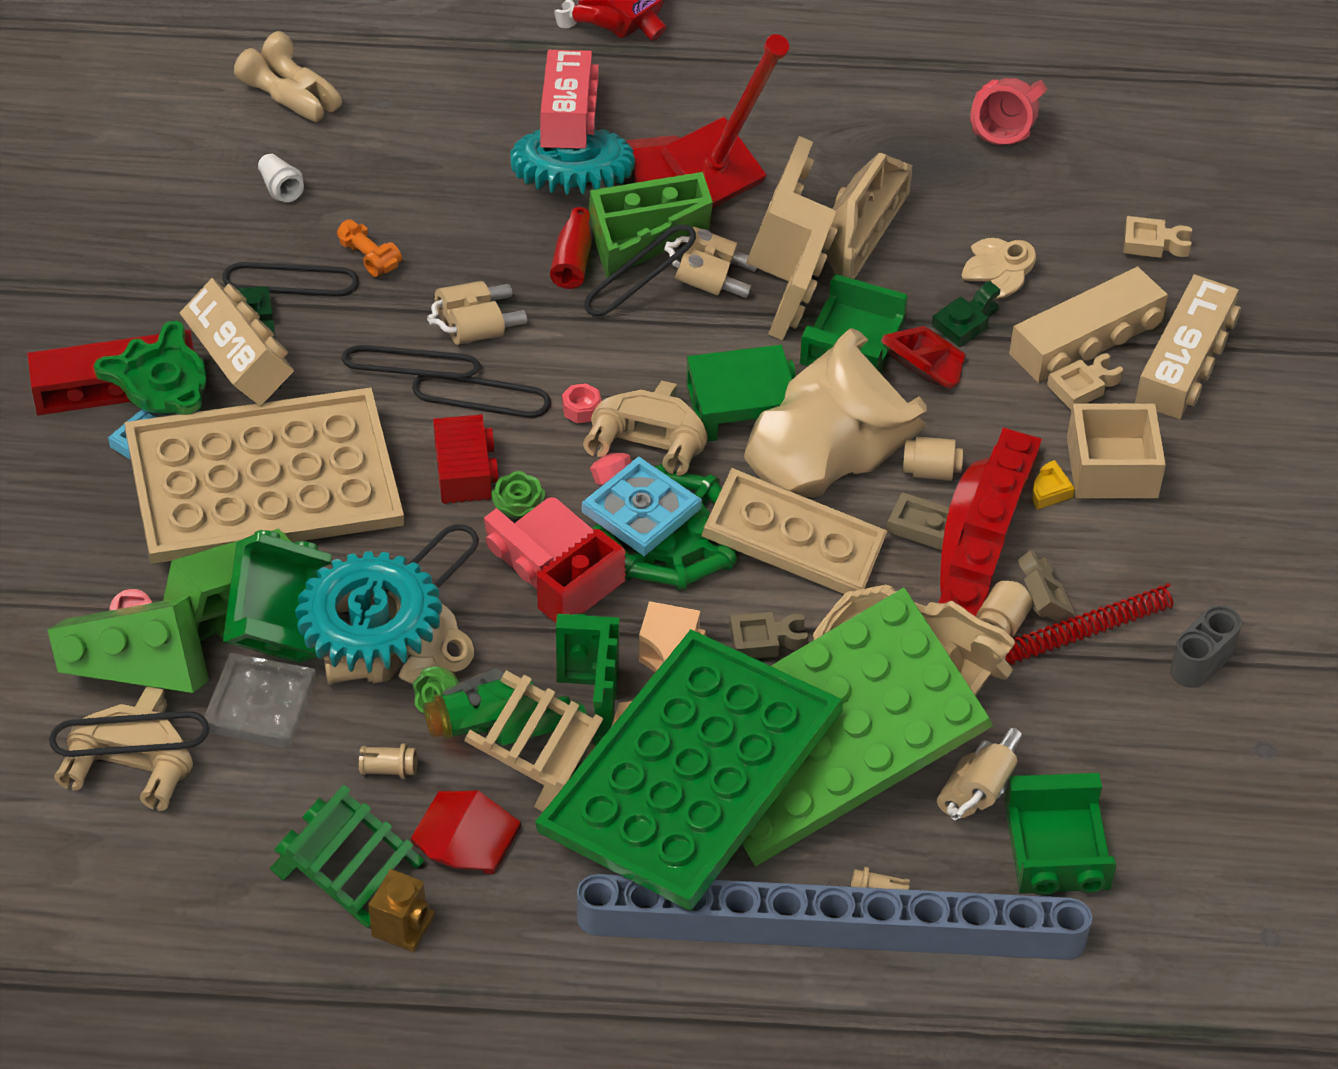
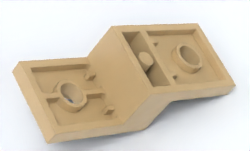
(793, 239)

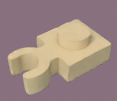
(1151, 237)
(1084, 383)

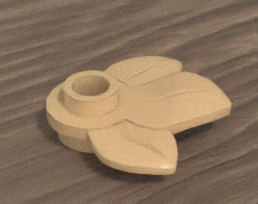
(997, 263)
(435, 652)

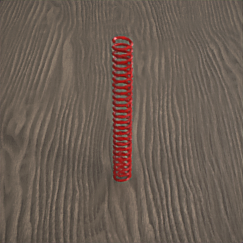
(1074, 631)

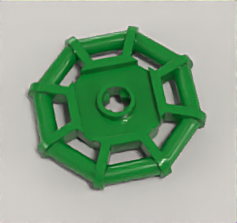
(684, 545)

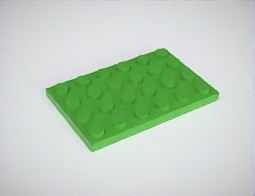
(898, 715)

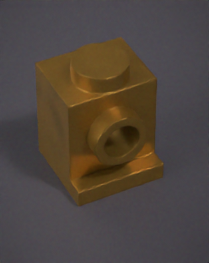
(400, 911)

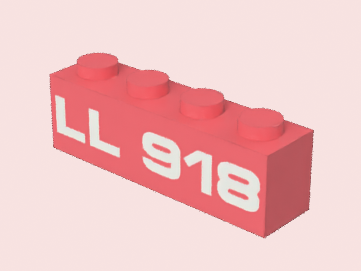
(568, 99)

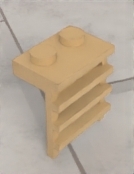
(563, 752)

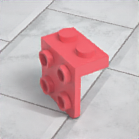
(535, 537)

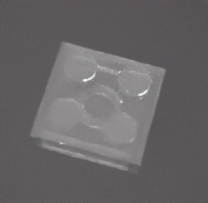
(260, 700)

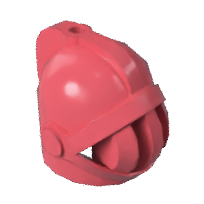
(1006, 110)

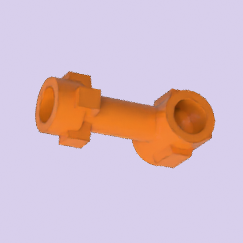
(378, 258)

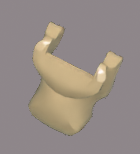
(832, 422)
(972, 644)

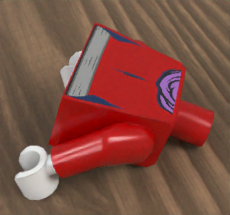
(618, 16)

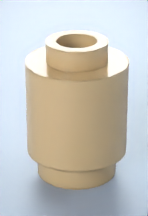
(932, 458)
(1006, 606)

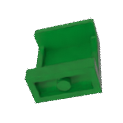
(859, 307)
(737, 384)
(265, 594)
(1058, 833)

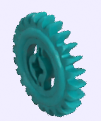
(604, 158)
(371, 629)

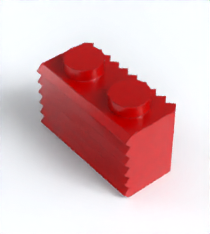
(463, 458)
(581, 576)

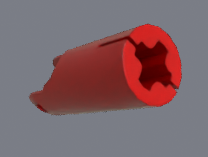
(572, 251)

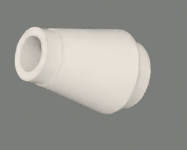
(281, 178)

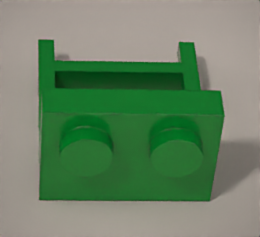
(590, 655)
(326, 830)

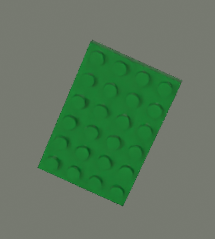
(689, 768)

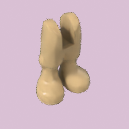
(300, 87)

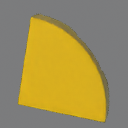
(1051, 486)

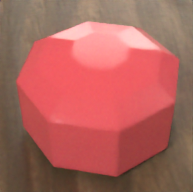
(580, 402)
(609, 466)

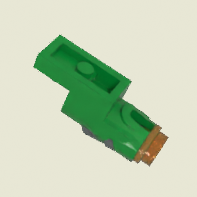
(477, 705)

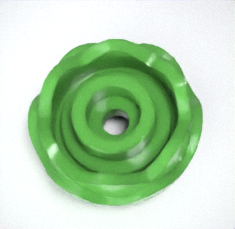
(517, 494)
(432, 683)

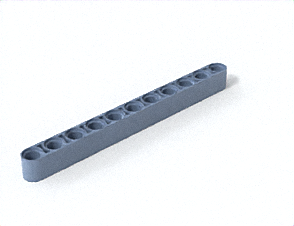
(856, 923)

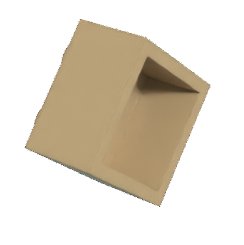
(1115, 451)

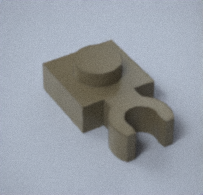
(1046, 592)
(761, 635)

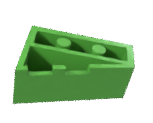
(636, 214)
(207, 582)
(134, 645)

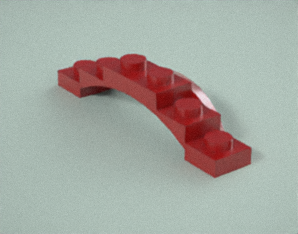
(981, 518)

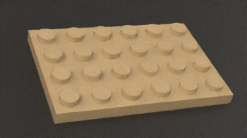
(288, 466)

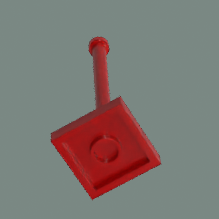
(718, 148)

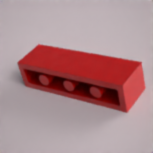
(66, 376)

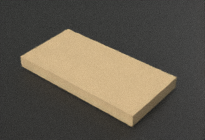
(794, 533)

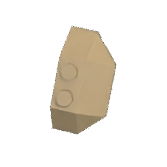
(866, 211)

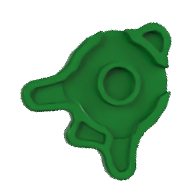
(158, 375)

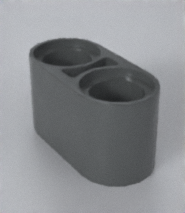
(1205, 646)

